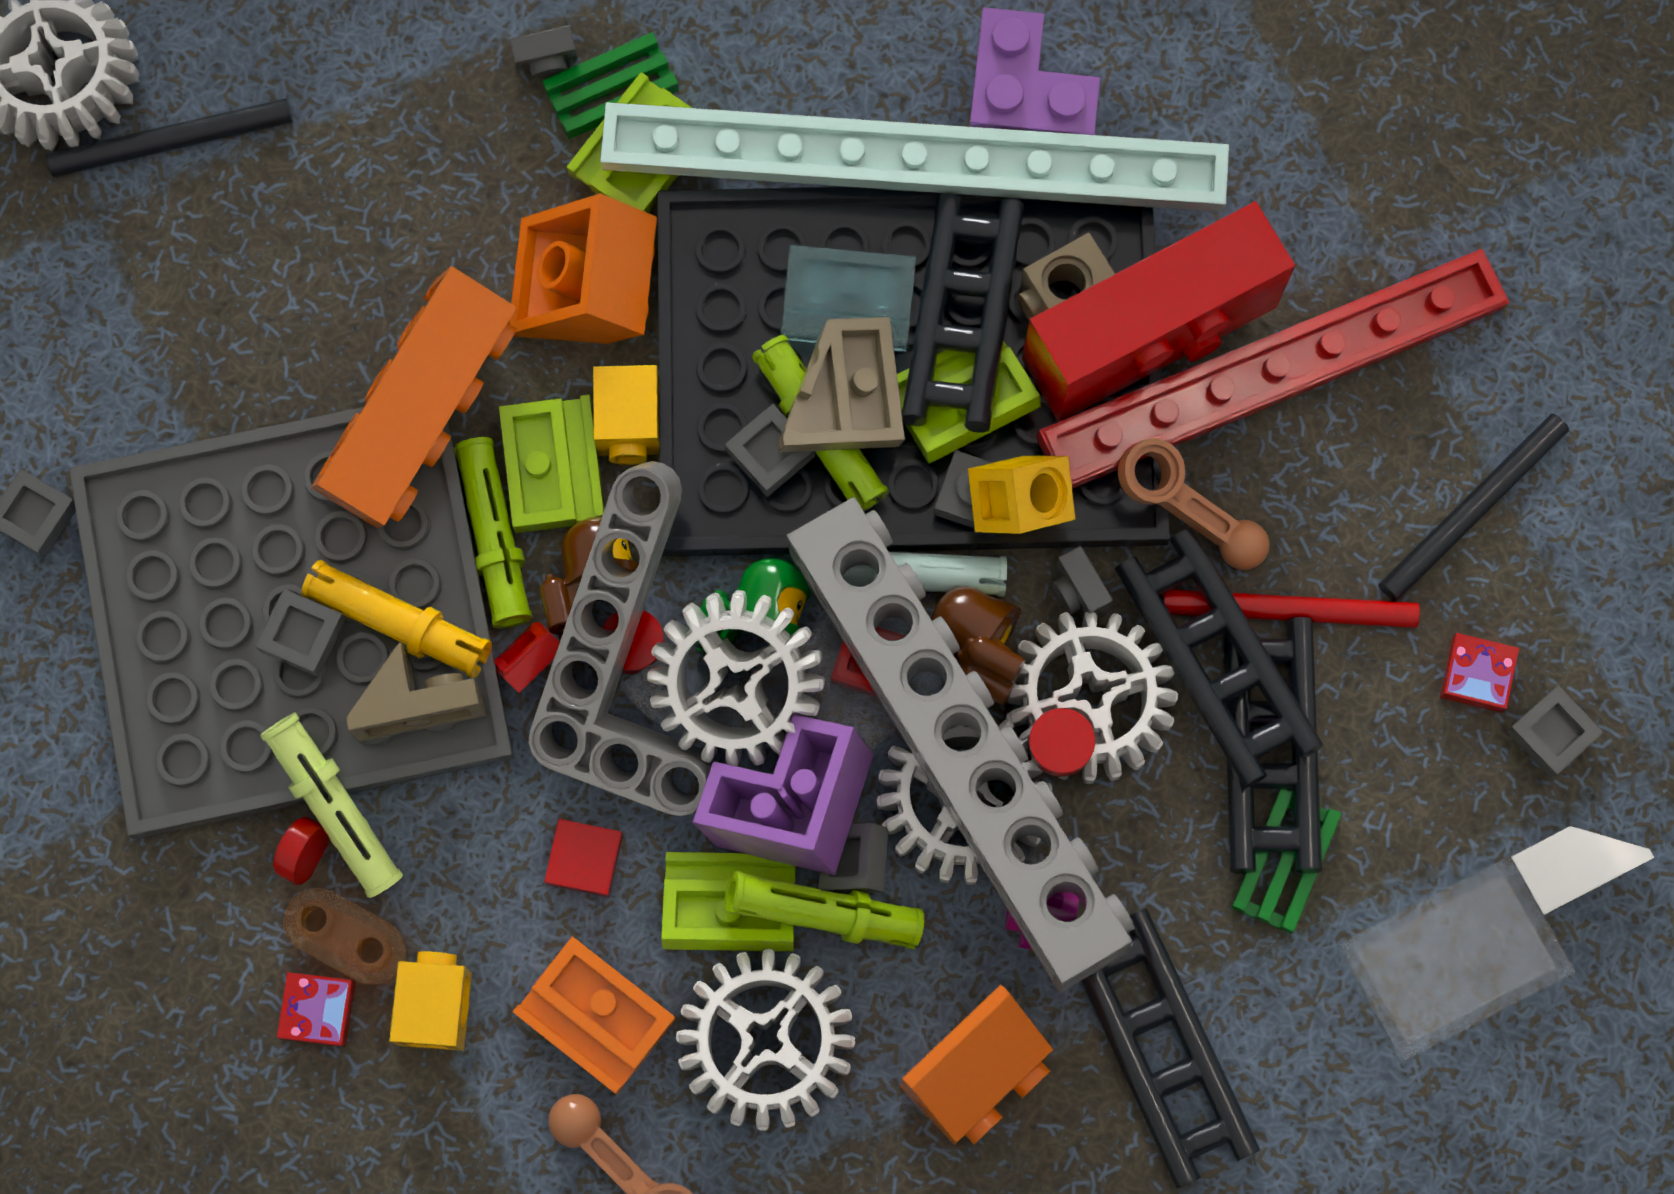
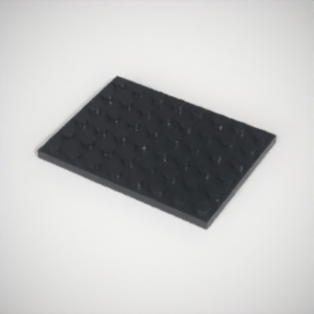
(725, 297)

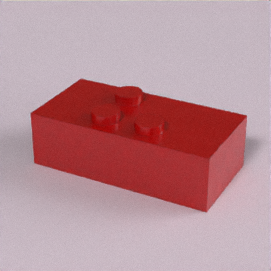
(1157, 311)

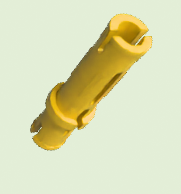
(420, 630)

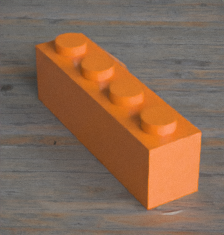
(416, 398)

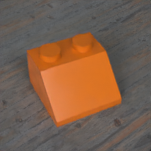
(584, 272)
(978, 1067)

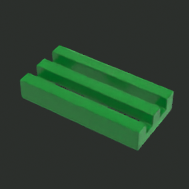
(599, 66)
(1265, 912)

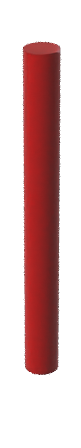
(1317, 608)

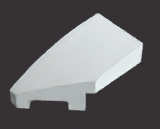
(1575, 864)

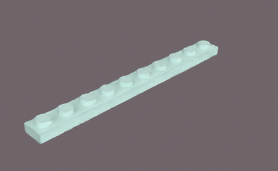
(915, 157)

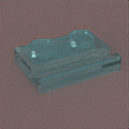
(846, 286)

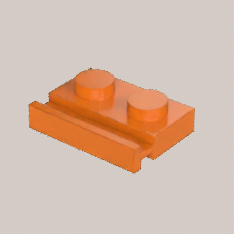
(594, 1015)

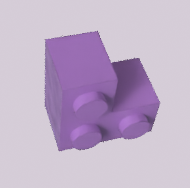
(1013, 91)
(798, 811)

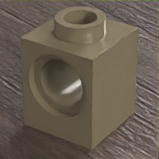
(1076, 262)

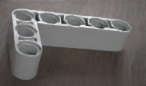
(608, 652)

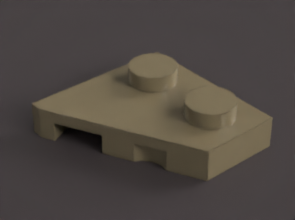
(847, 391)

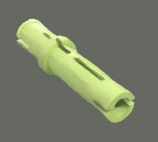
(287, 740)

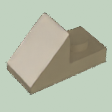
(396, 707)

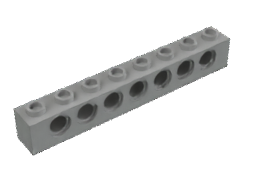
(1065, 949)

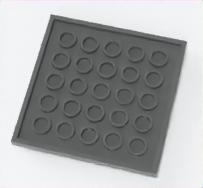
(182, 579)

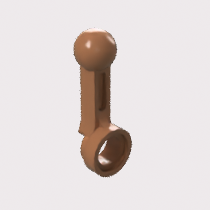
(1240, 542)
(577, 1123)

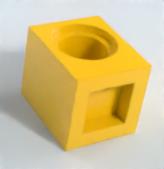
(626, 412)
(1021, 494)
(431, 1002)

